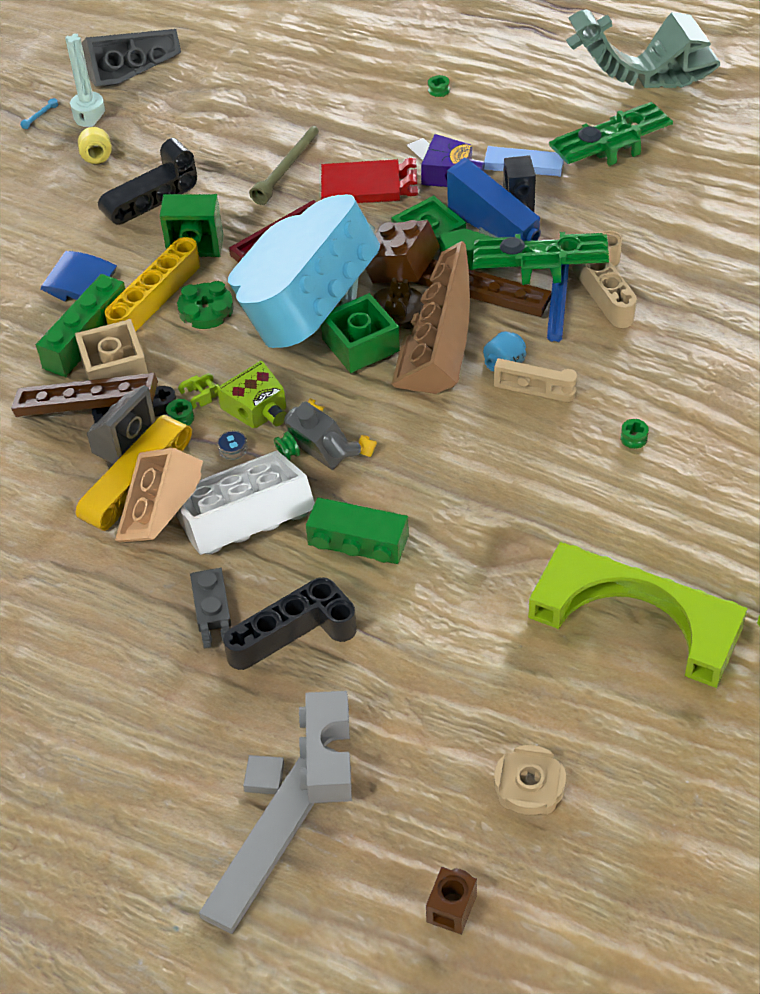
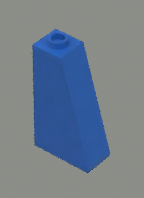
(487, 204)

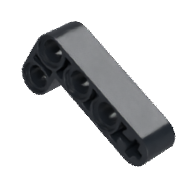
(146, 191)
(288, 619)

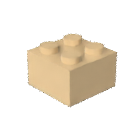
(111, 351)

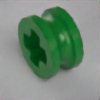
(439, 86)
(181, 405)
(634, 441)
(287, 445)

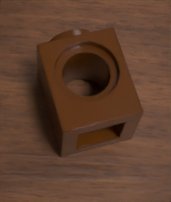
(446, 913)

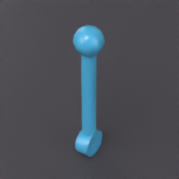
(52, 103)

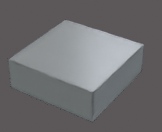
(263, 774)

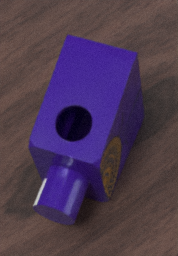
(441, 156)

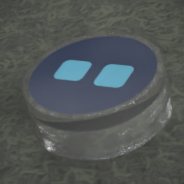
(232, 445)

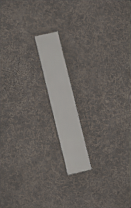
(259, 853)

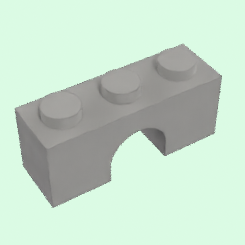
(326, 772)

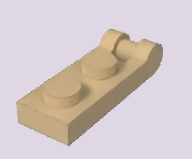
(535, 380)

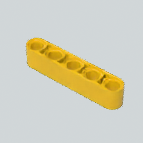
(155, 284)
(107, 497)

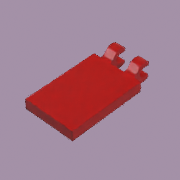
(370, 180)

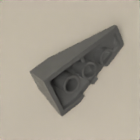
(123, 56)

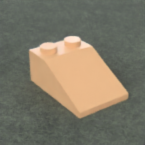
(156, 492)

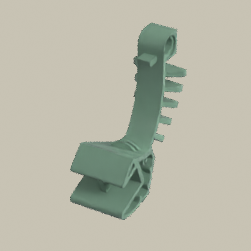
(672, 59)

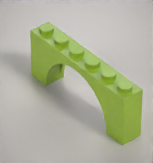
(581, 577)

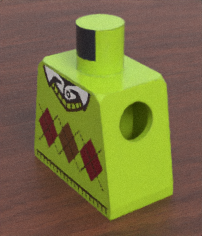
(254, 397)

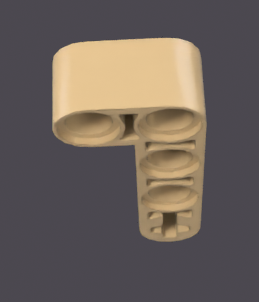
(608, 286)

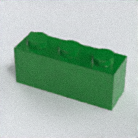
(357, 530)

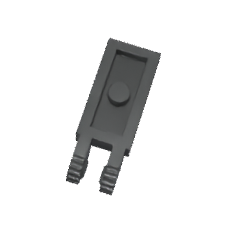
(210, 603)

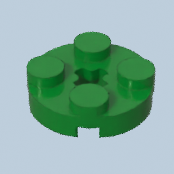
(194, 296)

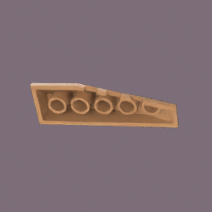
(435, 349)

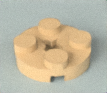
(528, 799)

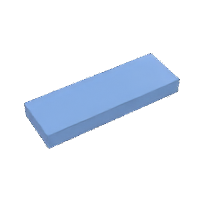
(543, 161)

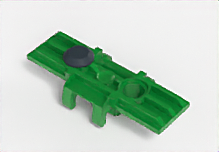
(611, 135)
(541, 253)

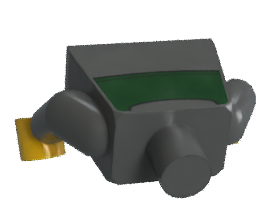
(322, 436)

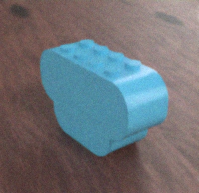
(303, 269)

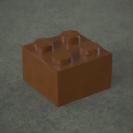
(403, 251)

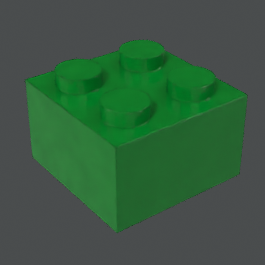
(193, 217)
(360, 333)

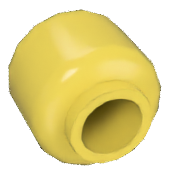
(94, 145)

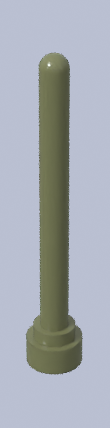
(263, 190)

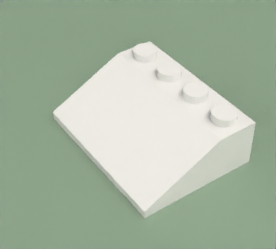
(244, 502)

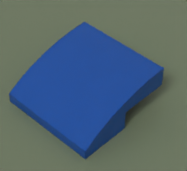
(75, 274)

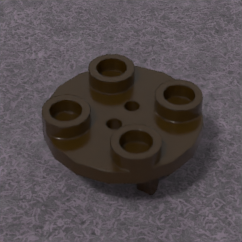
(400, 302)

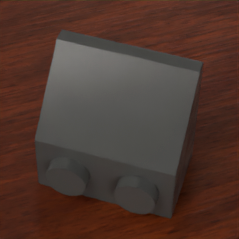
(122, 425)

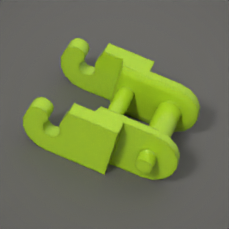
(198, 383)

